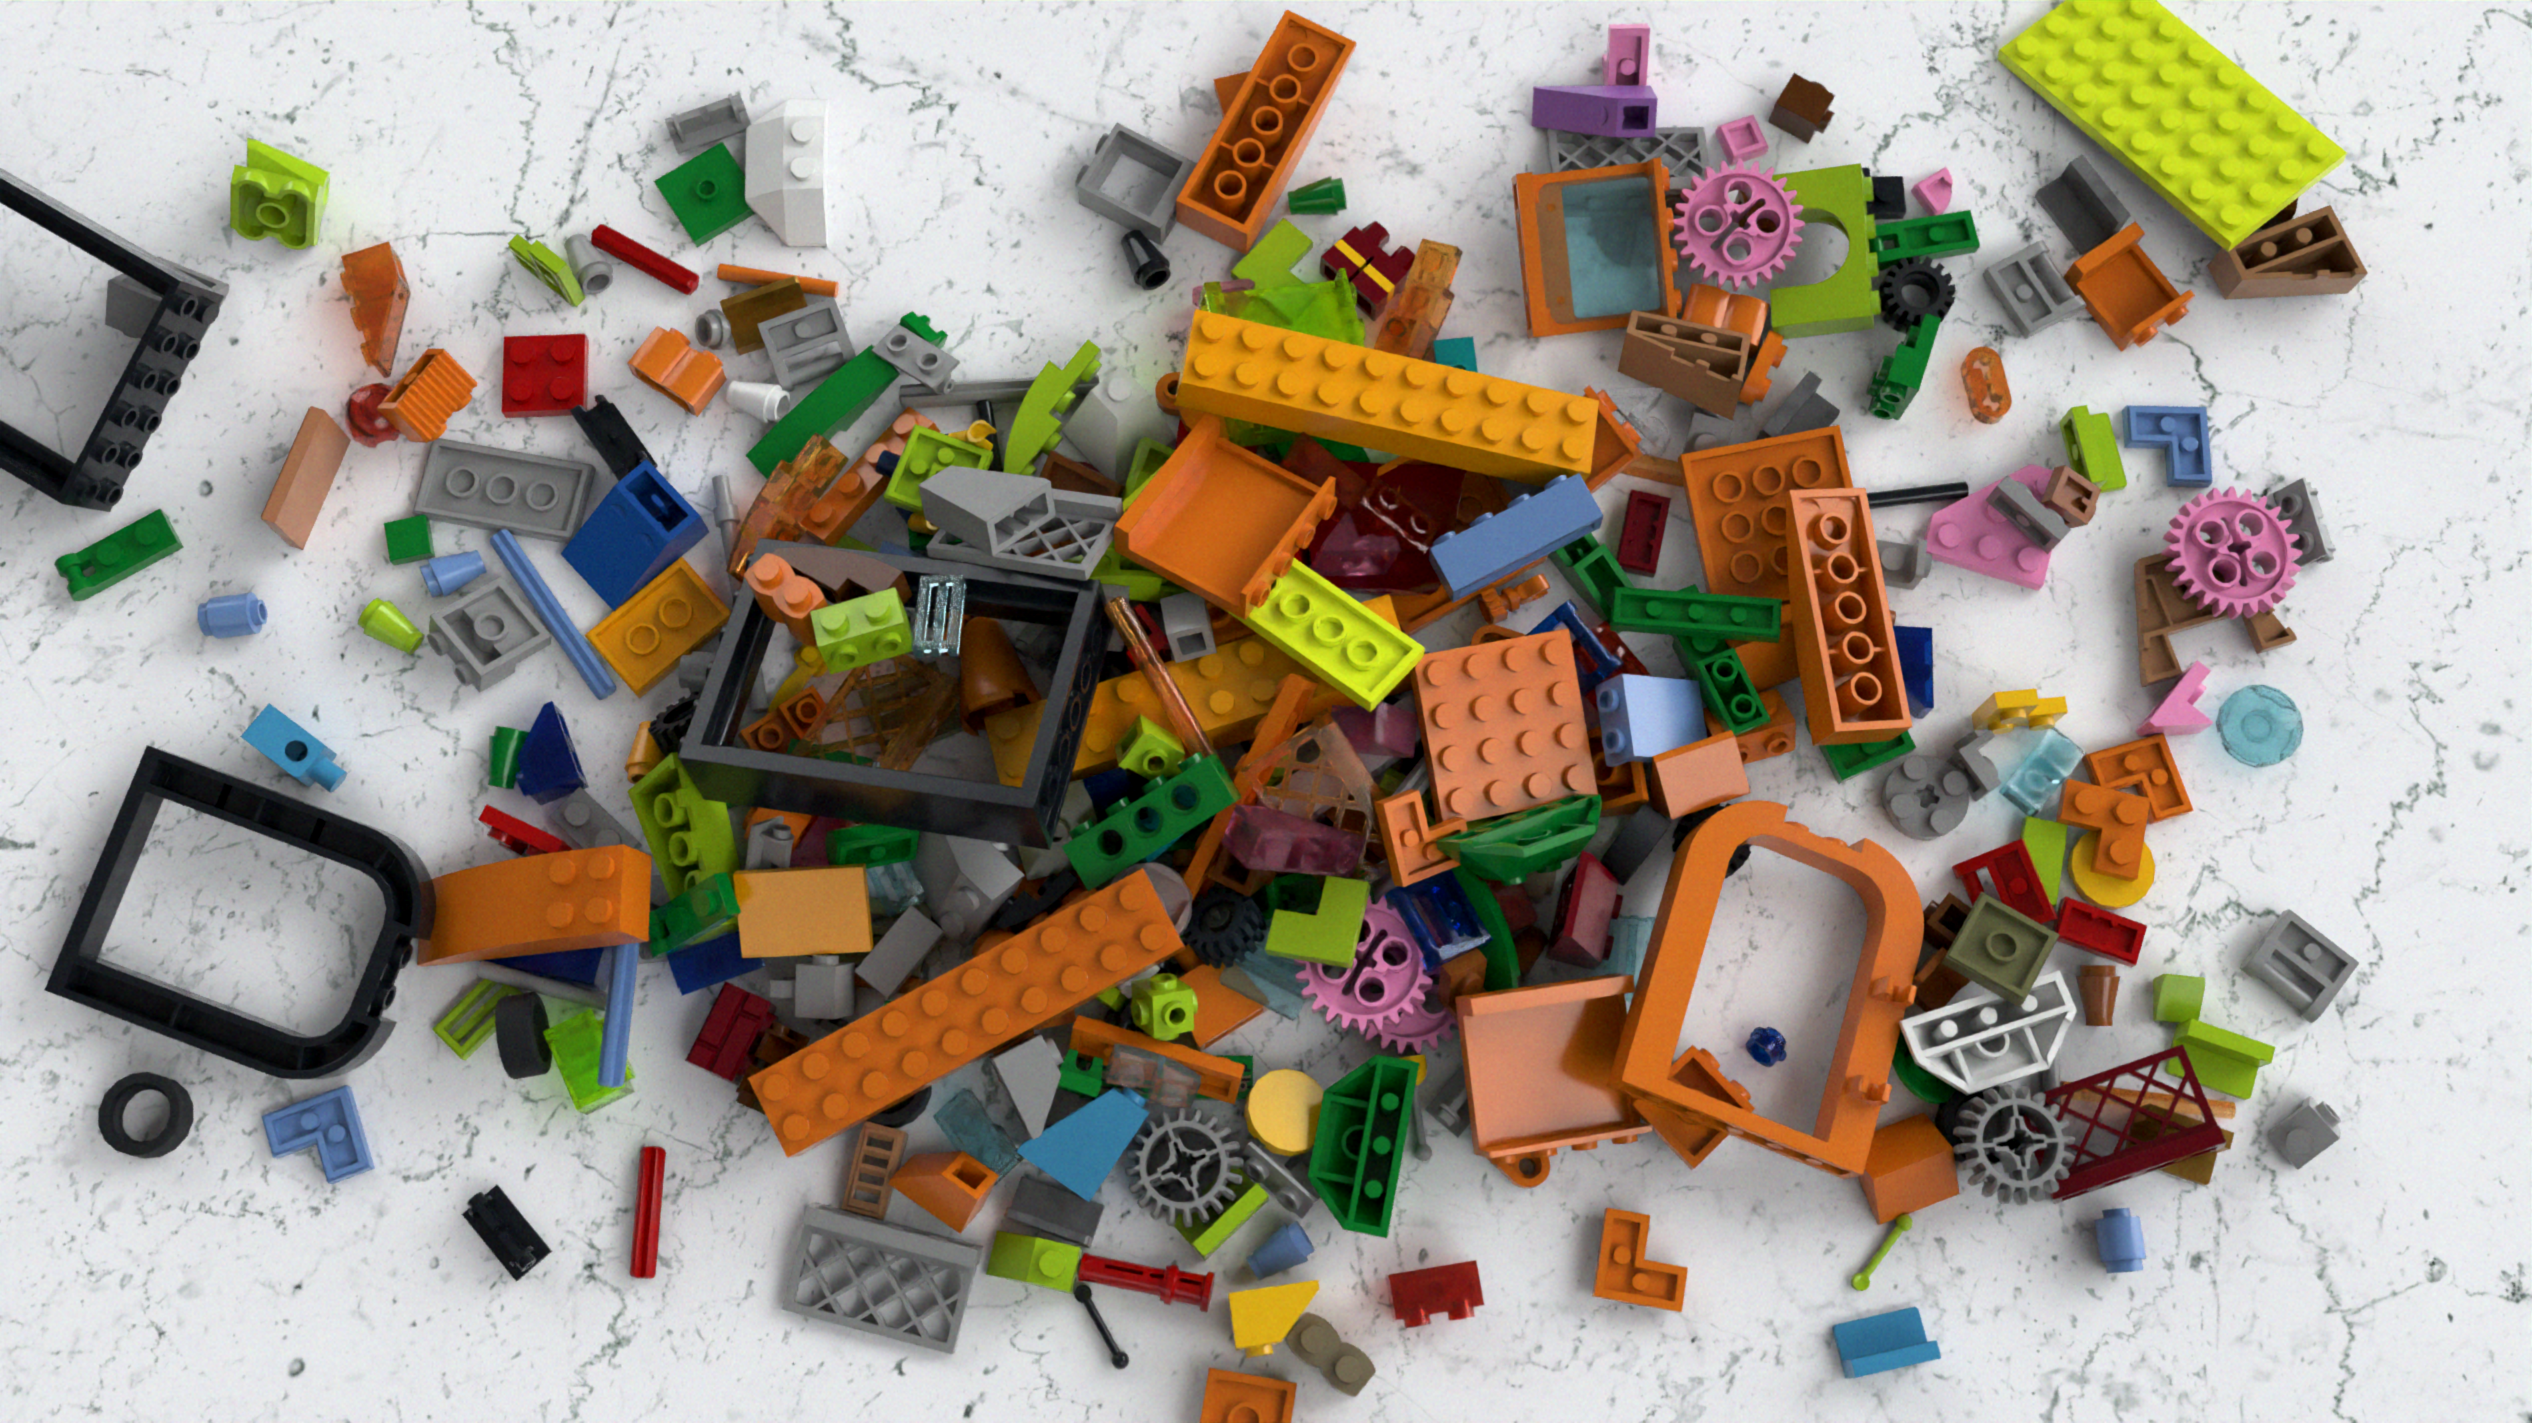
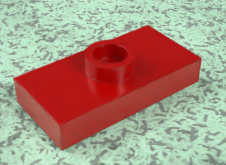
(2099, 931)

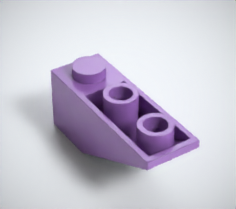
(1596, 110)

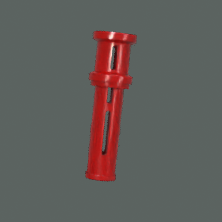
(1167, 1283)

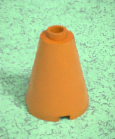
(990, 675)

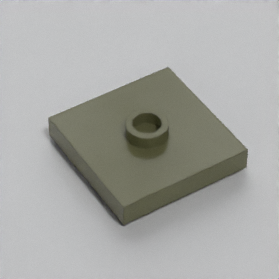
(1075, 811)
(2000, 949)

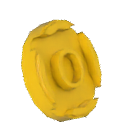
(2104, 890)
(1284, 1111)

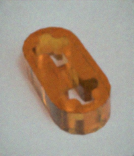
(1977, 387)

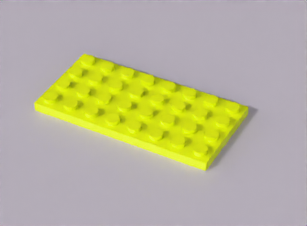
(2173, 112)

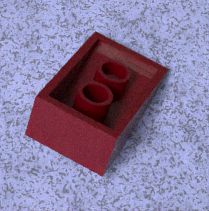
(1584, 914)

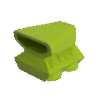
(278, 197)

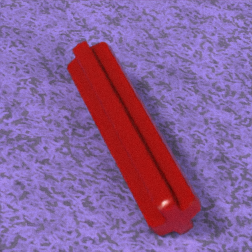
(645, 259)
(647, 1212)

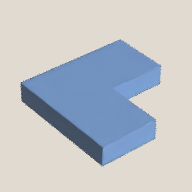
(2178, 431)
(324, 1121)

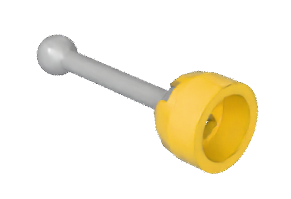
(1422, 1151)

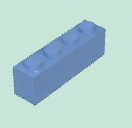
(1515, 536)

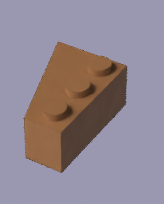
(2290, 260)
(1686, 360)

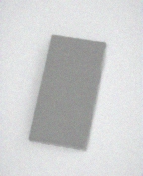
(504, 490)

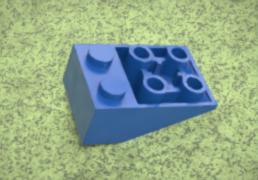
(634, 535)

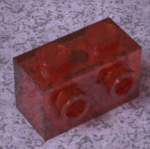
(1435, 1291)

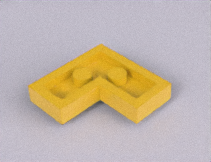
(2018, 708)

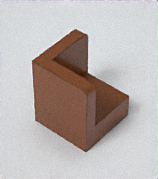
(1936, 982)

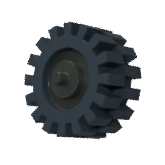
(1224, 927)

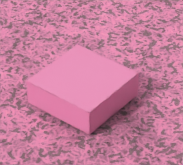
(1741, 140)

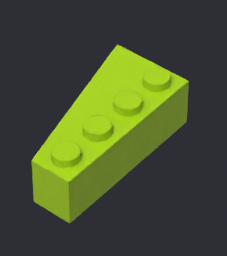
(685, 833)

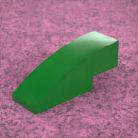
(1591, 573)

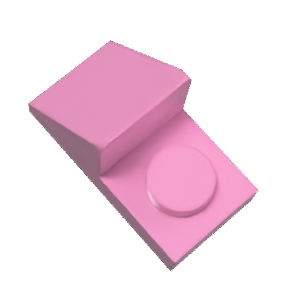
(1626, 55)
(2175, 711)

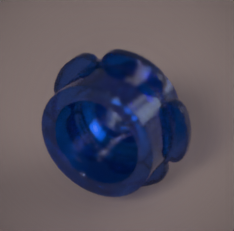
(1766, 1046)

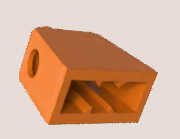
(1219, 1007)

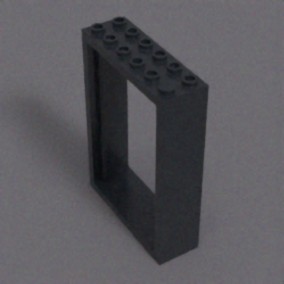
(148, 379)
(899, 797)

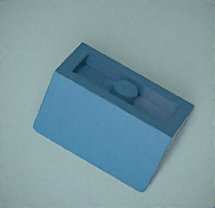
(1883, 1343)

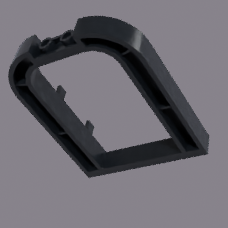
(205, 1022)

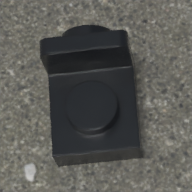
(1888, 197)

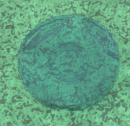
(2259, 726)

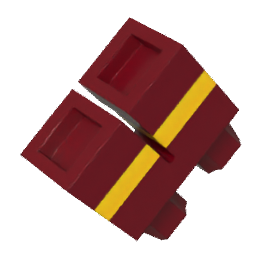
(1368, 267)

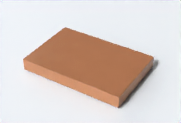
(306, 478)

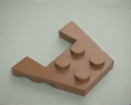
(2164, 612)

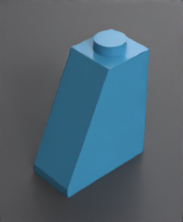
(1088, 1141)

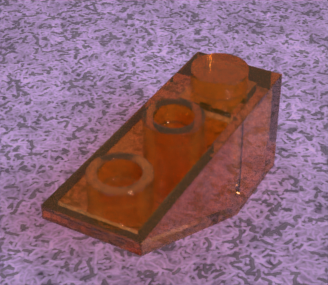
(381, 301)

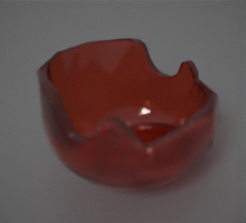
(364, 420)

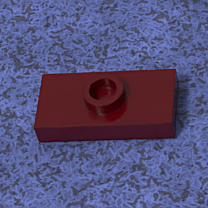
(1642, 533)

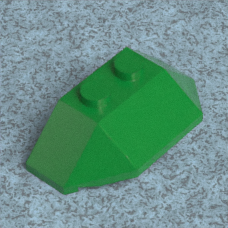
(1527, 840)
(1363, 1143)

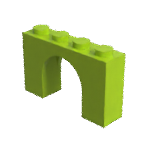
(1846, 298)

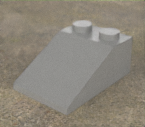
(964, 883)

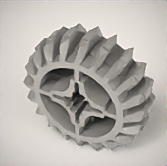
(1203, 1159)
(2014, 1162)

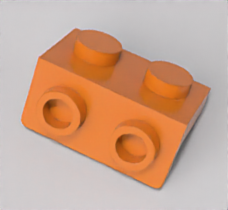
(1767, 740)

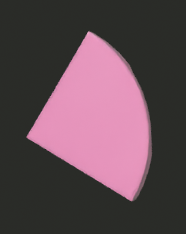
(1934, 192)

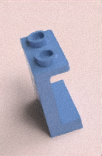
(1648, 716)

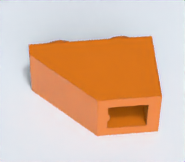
(946, 1185)

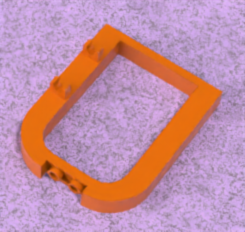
(1873, 1011)

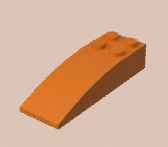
(1264, 133)
(1842, 620)
(540, 905)

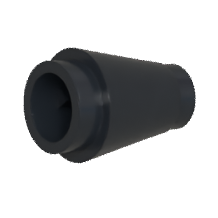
(1146, 262)

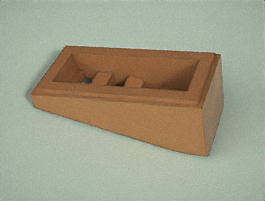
(899, 1139)

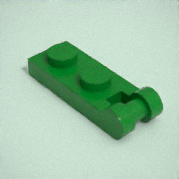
(1925, 237)
(119, 555)
(692, 915)

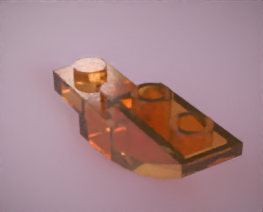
(1423, 303)
(786, 500)

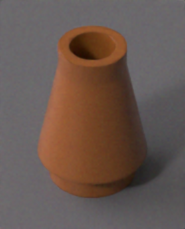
(2098, 993)

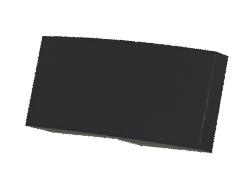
(1019, 911)

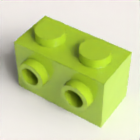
(862, 630)

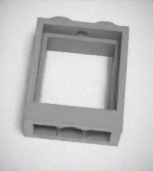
(1130, 143)

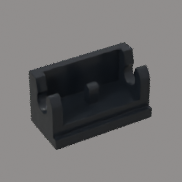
(612, 437)

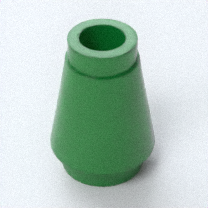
(1318, 198)
(503, 756)

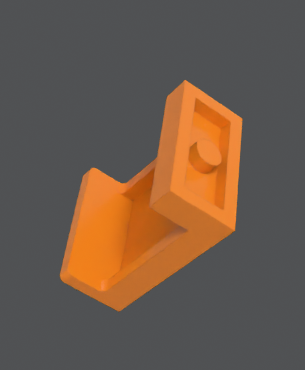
(2126, 290)
(1613, 443)

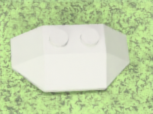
(790, 171)
(1991, 1039)

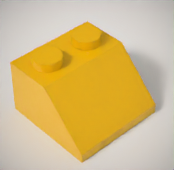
(1267, 1315)

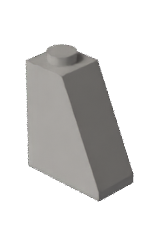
(986, 505)

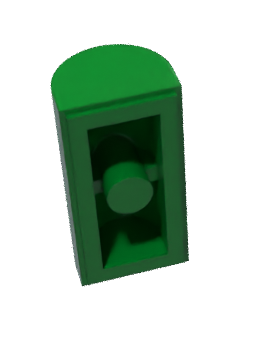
(871, 845)

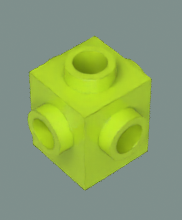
(1163, 1006)

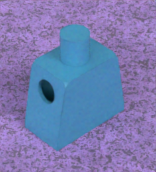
(284, 744)

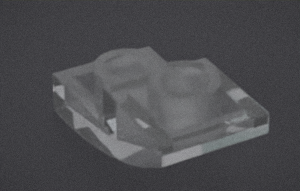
(1166, 1079)

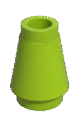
(388, 624)

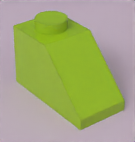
(1034, 1261)

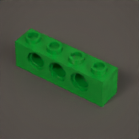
(1098, 863)

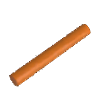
(763, 278)

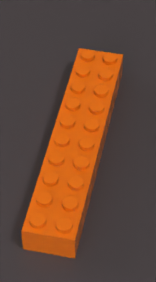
(966, 1014)

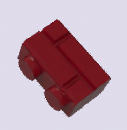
(732, 1033)

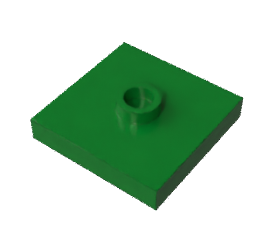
(706, 194)

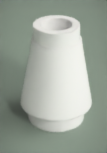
(760, 400)

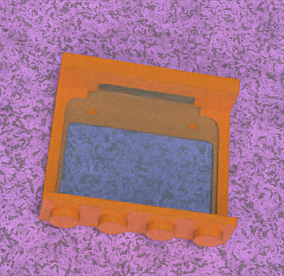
(1595, 247)

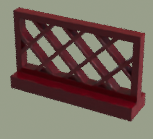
(2145, 1156)

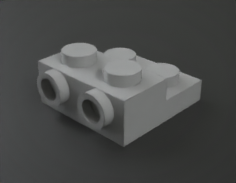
(487, 634)

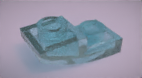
(2042, 772)
(974, 1132)

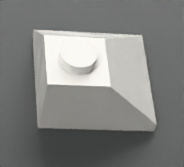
(1113, 422)

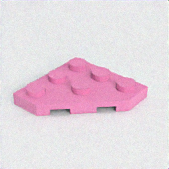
(1984, 541)

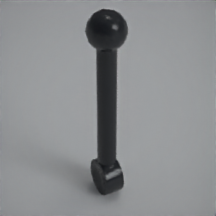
(1083, 1295)

